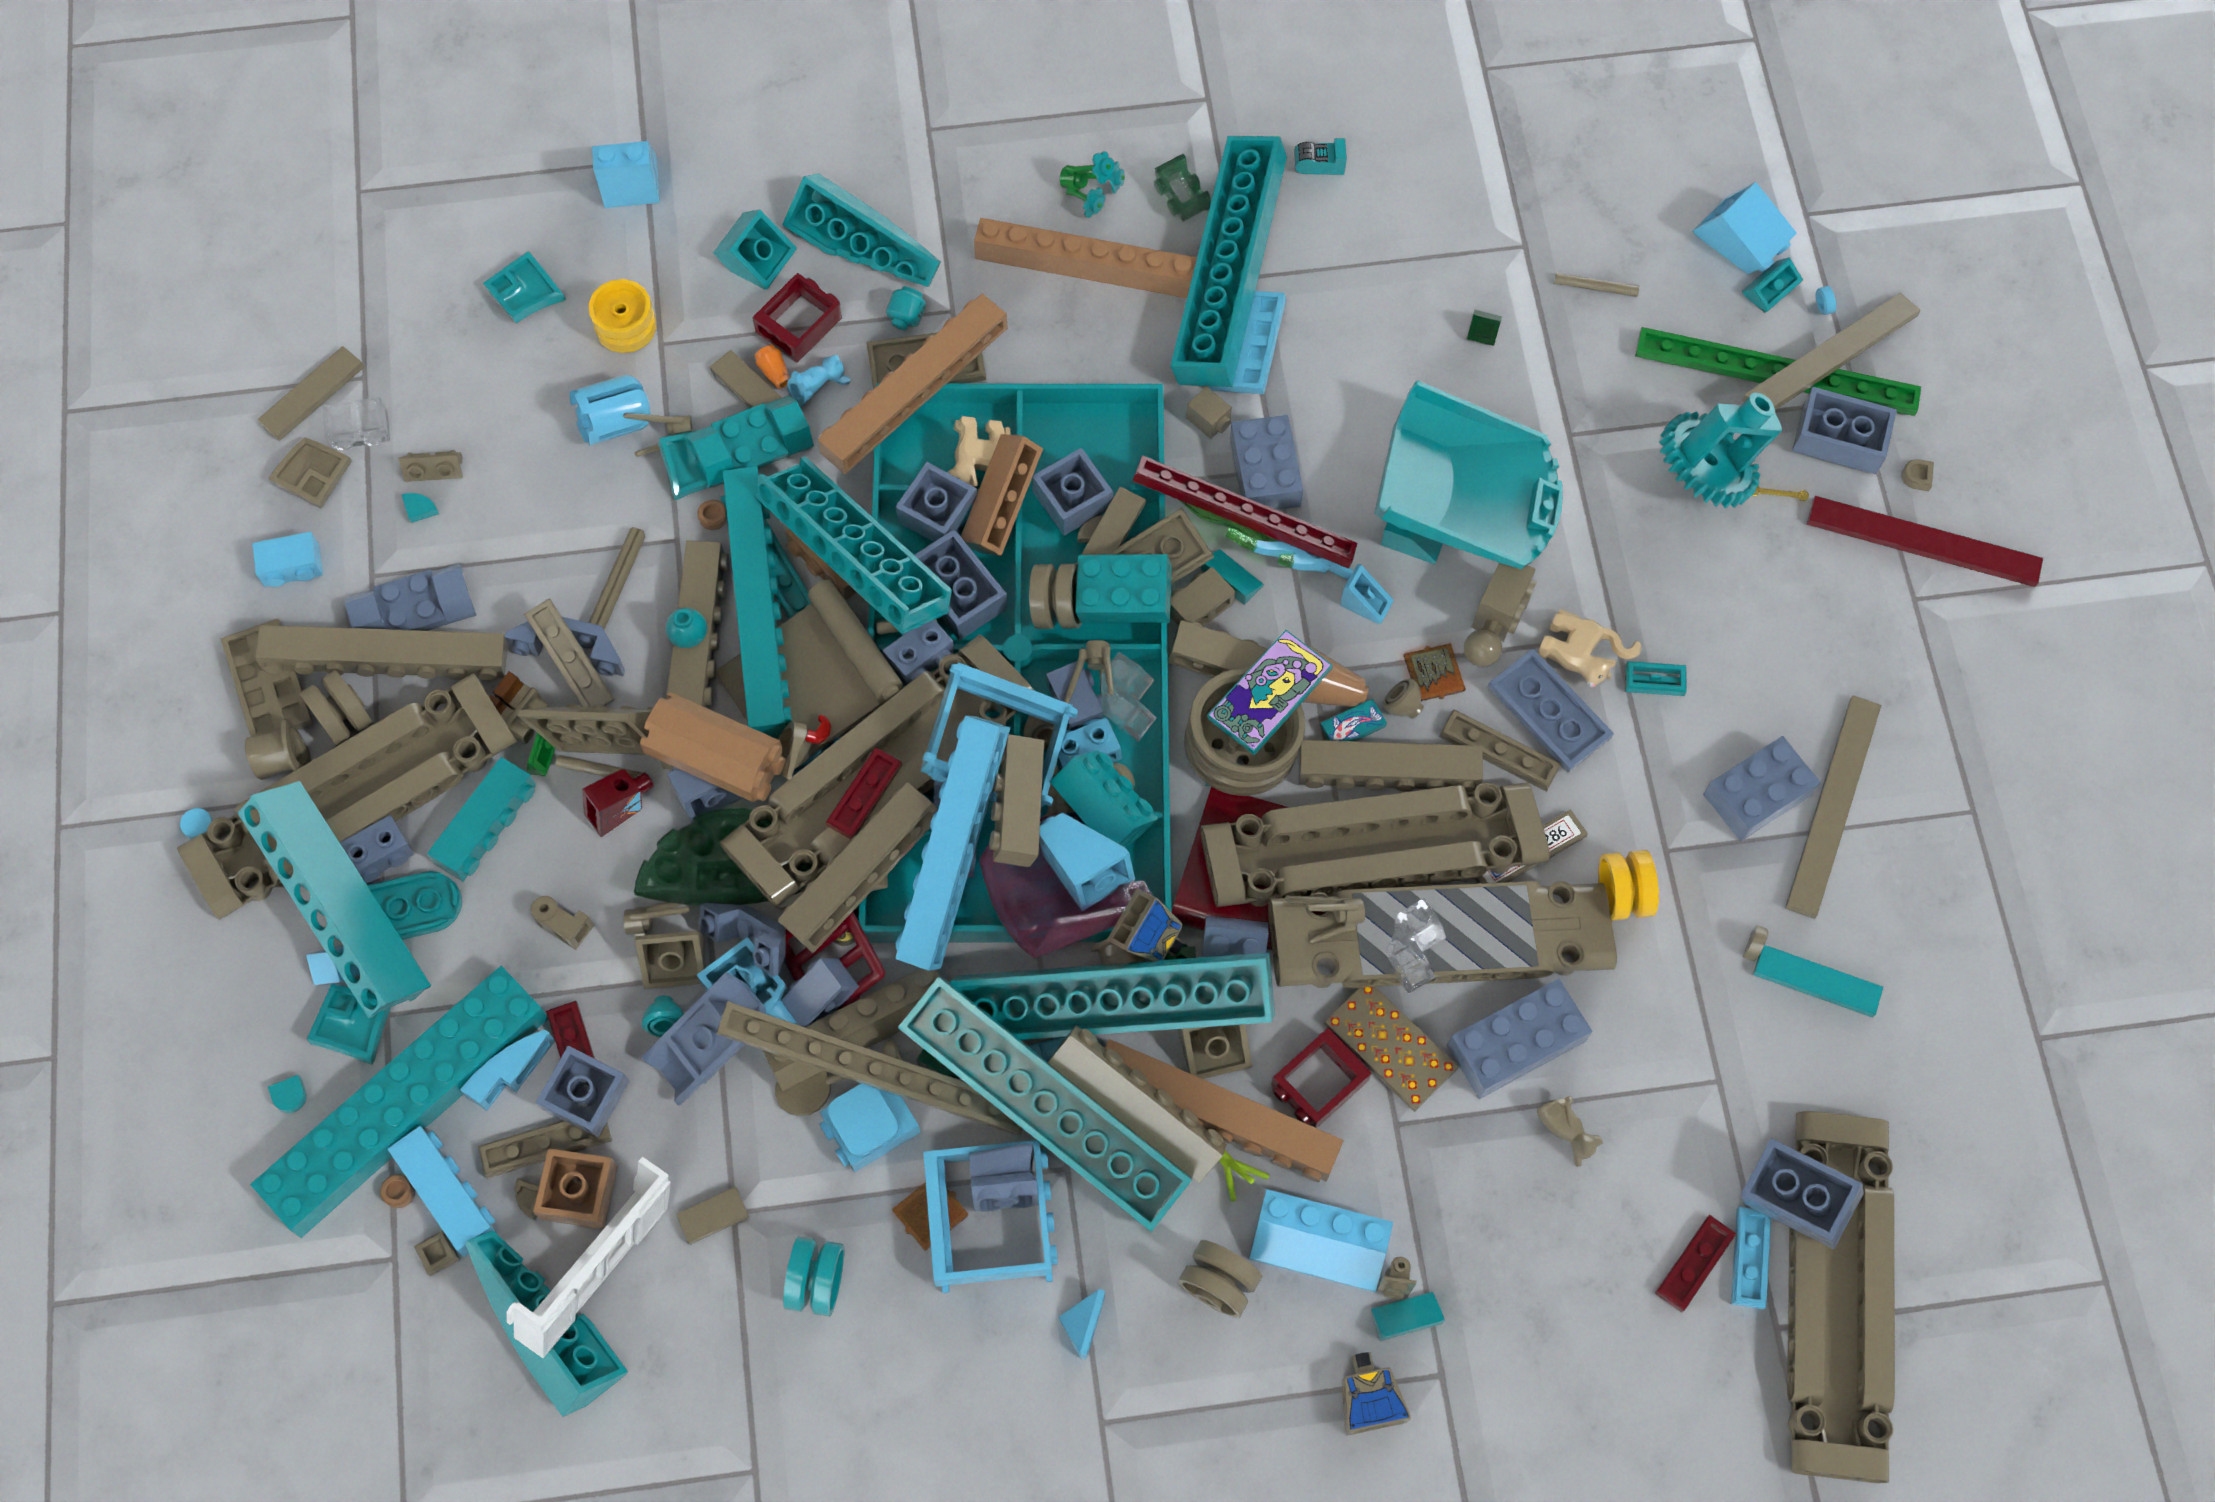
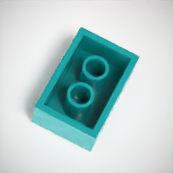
(1124, 588)
(1104, 798)

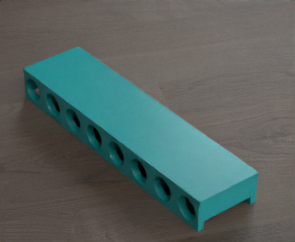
(855, 545)
(337, 894)

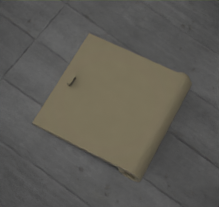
(830, 666)

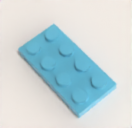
(1258, 344)

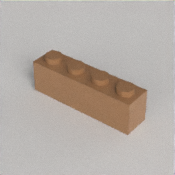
(1001, 494)

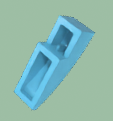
(507, 1068)

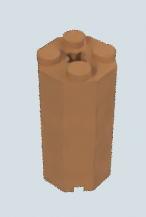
(713, 747)

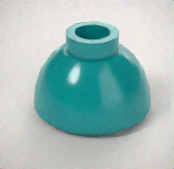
(686, 627)
(661, 1016)

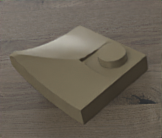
(311, 471)

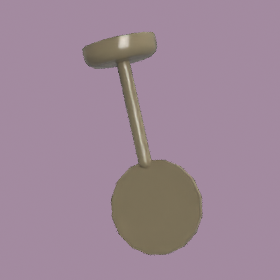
(814, 1092)

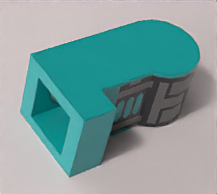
(1321, 157)

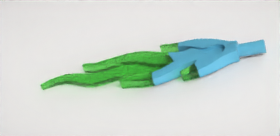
(1265, 545)

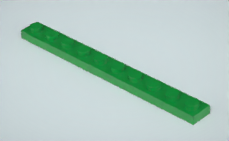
(1760, 366)

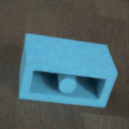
(287, 559)

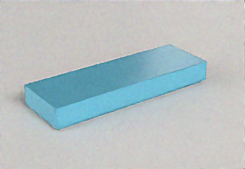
(1751, 1258)

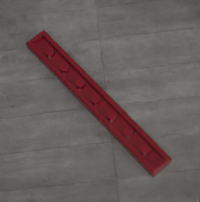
(1245, 512)
(1925, 541)

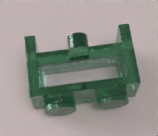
(1181, 188)

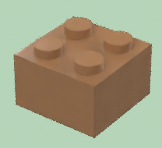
(575, 1188)

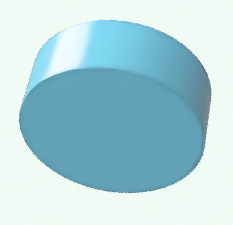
(1825, 300)
(195, 822)

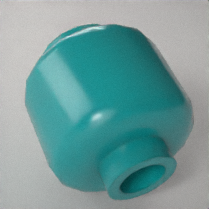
(906, 308)

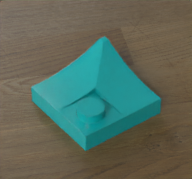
(523, 288)
(682, 466)
(345, 1026)

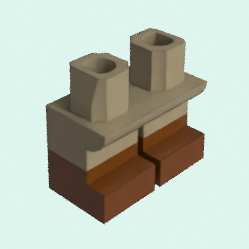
(514, 696)

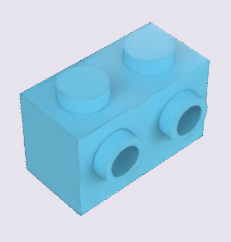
(1093, 736)

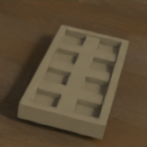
(263, 695)

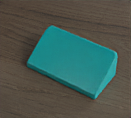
(1773, 284)
(1235, 575)
(1407, 1316)

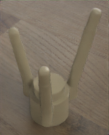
(675, 424)
(1098, 658)
(1345, 911)
(640, 919)

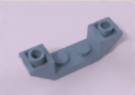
(605, 659)
(730, 921)

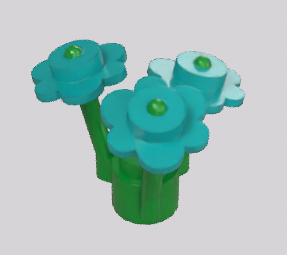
(1076, 177)

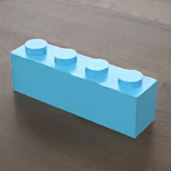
(440, 1187)

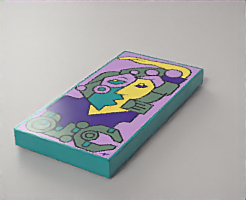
(1269, 692)

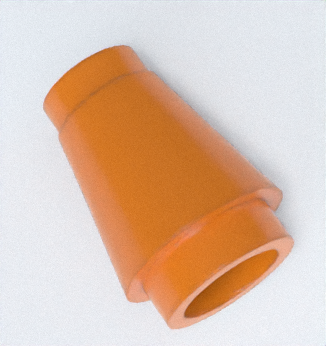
(772, 365)

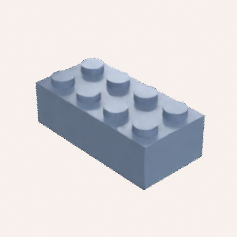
(1519, 1038)

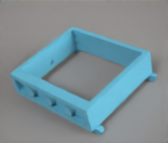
(1006, 694)
(940, 1227)

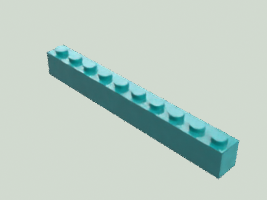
(755, 604)

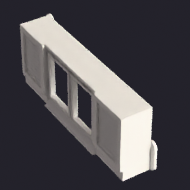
(629, 1226)

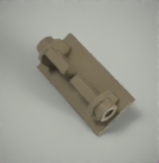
(431, 467)
(1396, 1279)

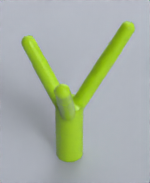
(1241, 1169)

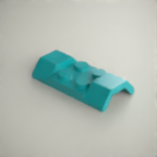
(751, 438)

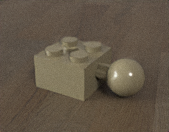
(1499, 613)

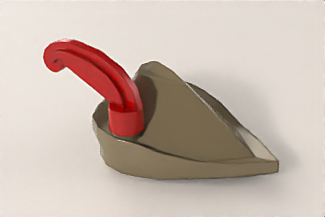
(797, 743)

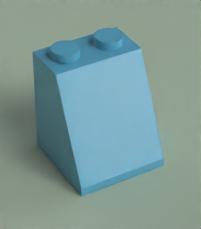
(626, 174)
(1747, 229)
(1084, 859)

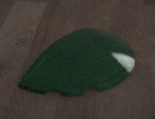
(696, 869)

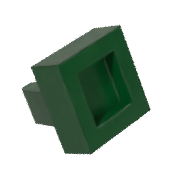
(1484, 327)

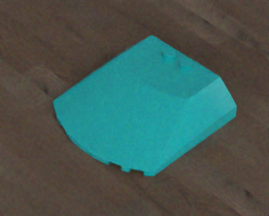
(1470, 479)

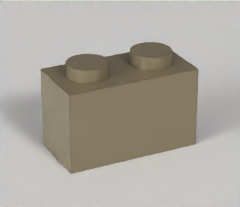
(1202, 599)

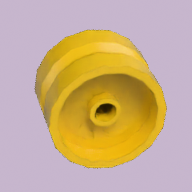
(622, 315)
(1630, 884)

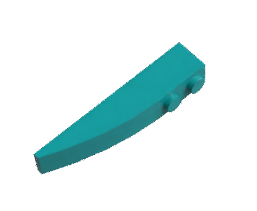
(853, 230)
(579, 1363)

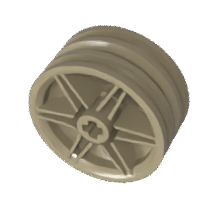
(1220, 766)

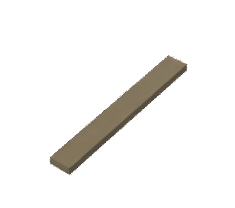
(1837, 351)
(1833, 807)

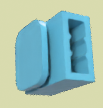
(867, 1124)

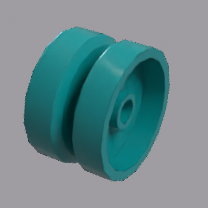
(813, 1276)

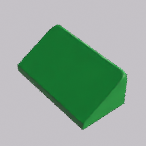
(540, 757)

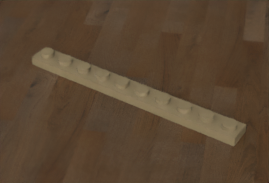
(861, 1065)

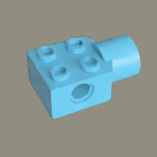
(740, 964)

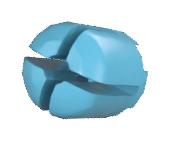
(603, 405)

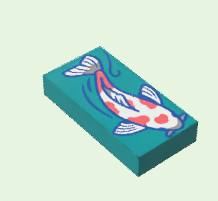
(1354, 723)

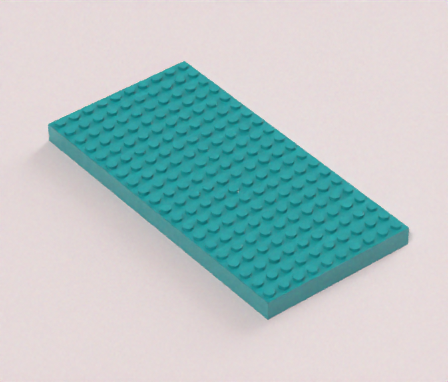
(1115, 430)

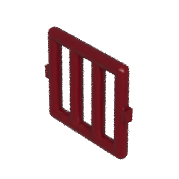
(863, 948)

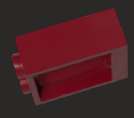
(781, 338)
(1342, 1057)

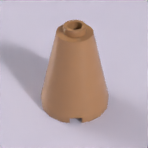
(1339, 687)

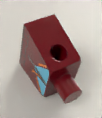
(614, 799)

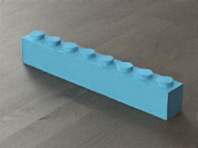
(952, 842)

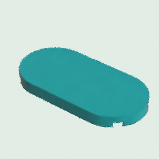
(419, 902)

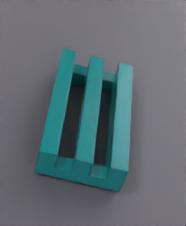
(1656, 688)

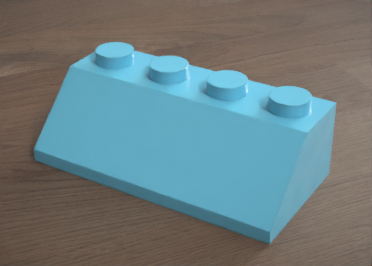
(1321, 1240)

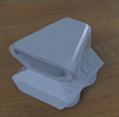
(1003, 1178)

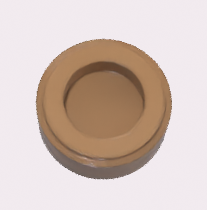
(712, 514)
(397, 1191)

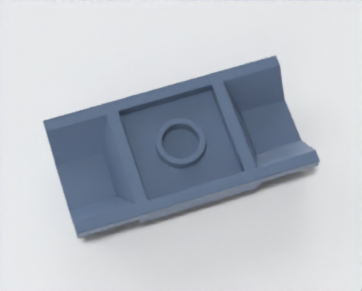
(413, 602)
(691, 1049)

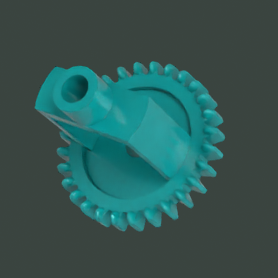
(1710, 458)

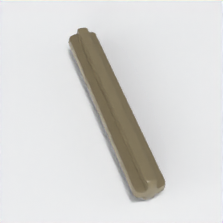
(617, 577)

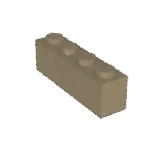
(1210, 650)
(1018, 802)

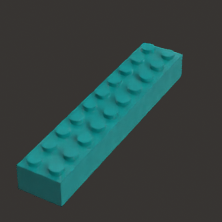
(1229, 261)
(1127, 996)
(395, 1101)
(1045, 1103)

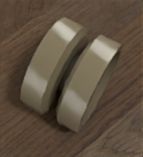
(1053, 596)
(336, 708)
(1220, 1278)

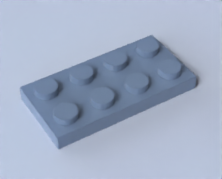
(1550, 710)

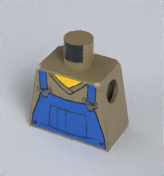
(1147, 928)
(1371, 1398)

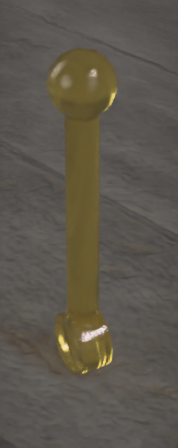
(1803, 495)

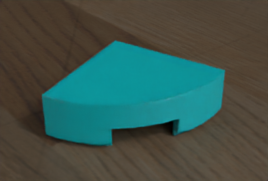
(418, 506)

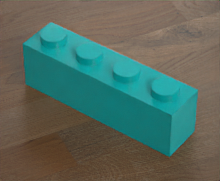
(482, 819)

